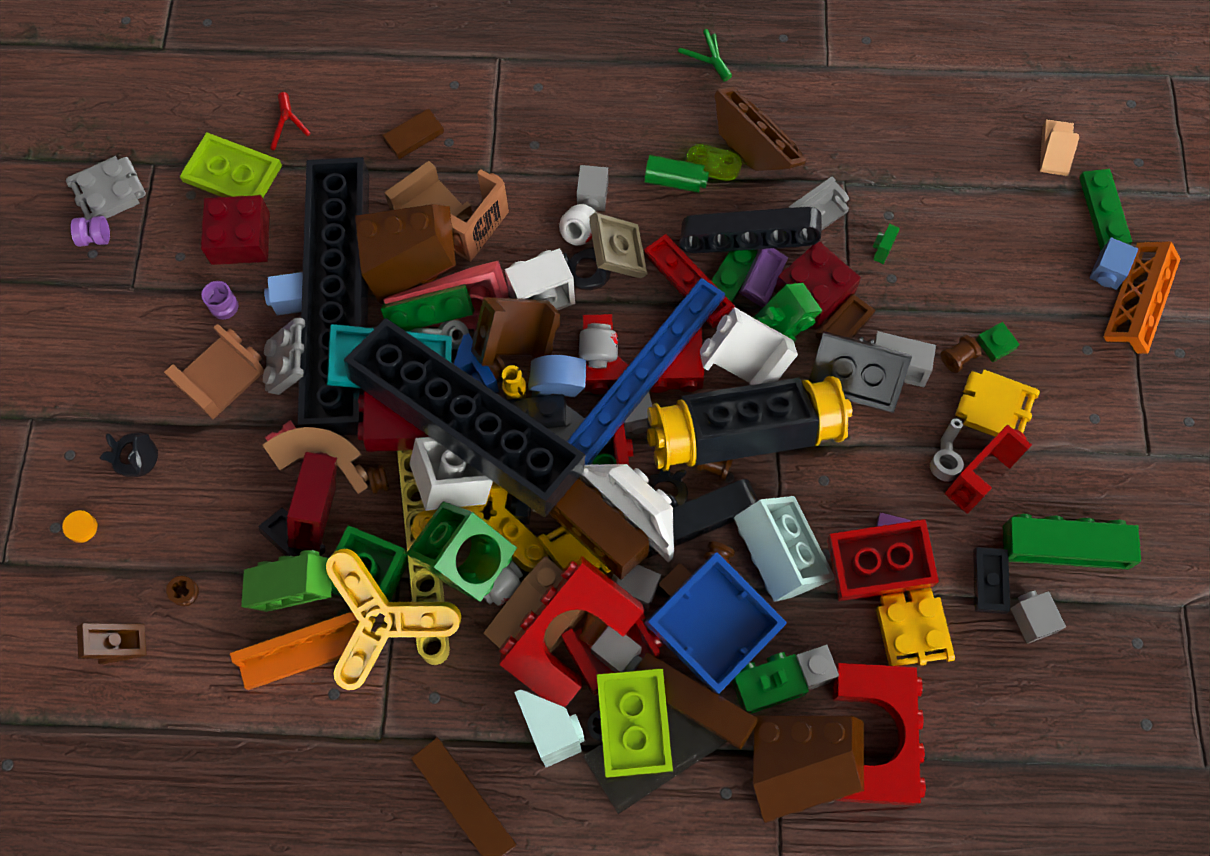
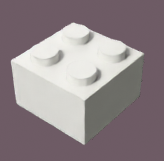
(542, 279)
(446, 477)

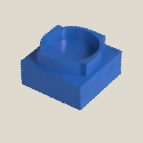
(715, 623)

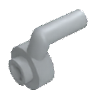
(447, 328)
(946, 463)

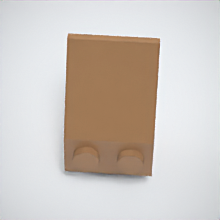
(528, 598)

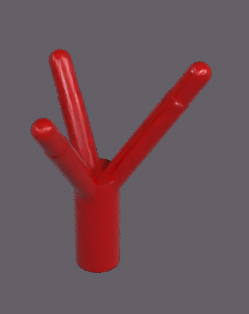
(286, 113)

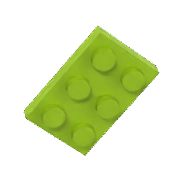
(230, 168)
(634, 723)

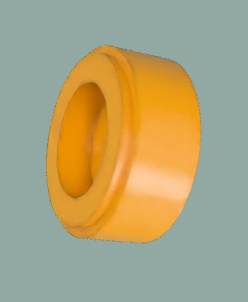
(79, 526)

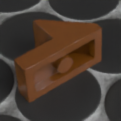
(111, 642)

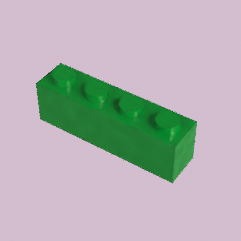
(1072, 542)

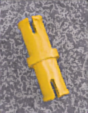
(515, 384)

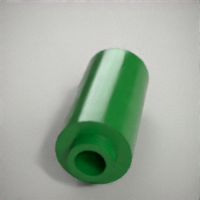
(676, 174)

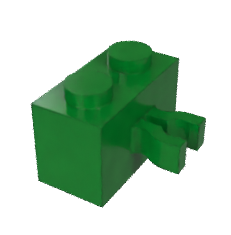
(790, 310)
(769, 683)

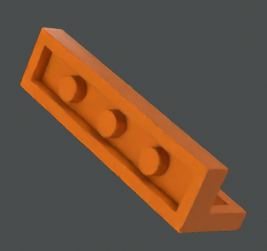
(1154, 290)
(295, 651)

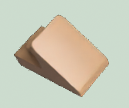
(1057, 147)

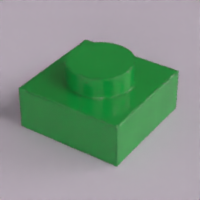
(884, 243)
(997, 342)

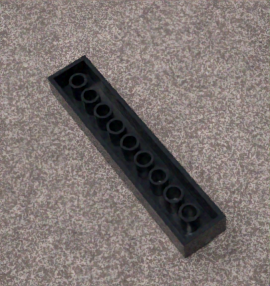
(331, 287)

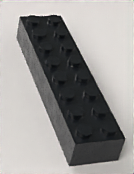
(465, 417)

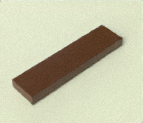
(702, 704)
(463, 800)

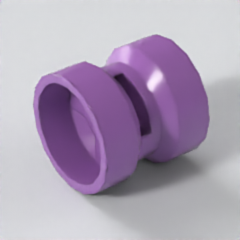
(90, 231)
(220, 300)

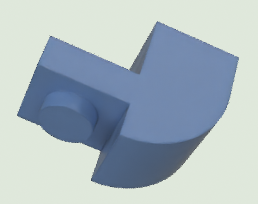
(557, 375)

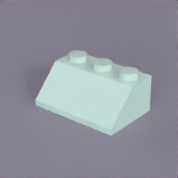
(783, 547)
(551, 727)

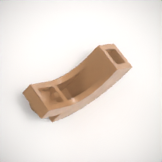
(291, 447)

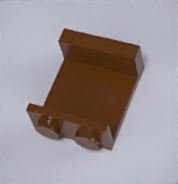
(514, 328)

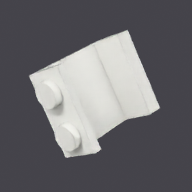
(748, 349)

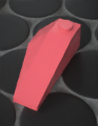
(481, 282)

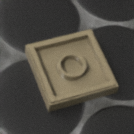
(617, 245)

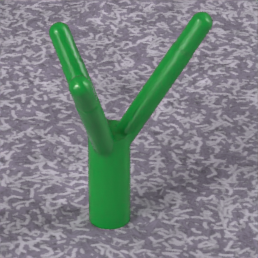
(715, 60)

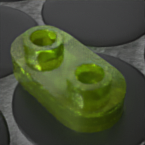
(714, 161)

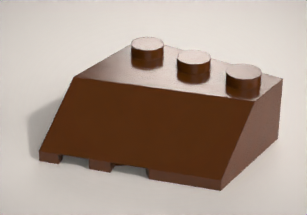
(404, 247)
(806, 762)

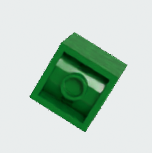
(441, 540)

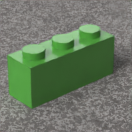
(286, 582)

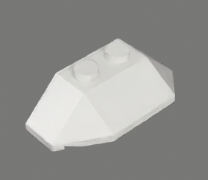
(637, 501)

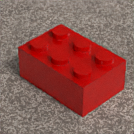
(882, 560)

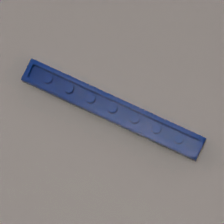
(646, 369)

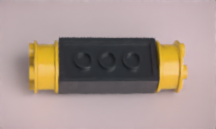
(748, 421)

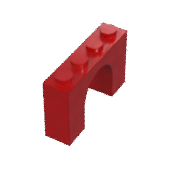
(683, 374)
(581, 589)
(897, 692)

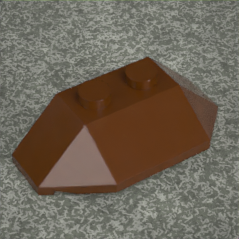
(754, 133)

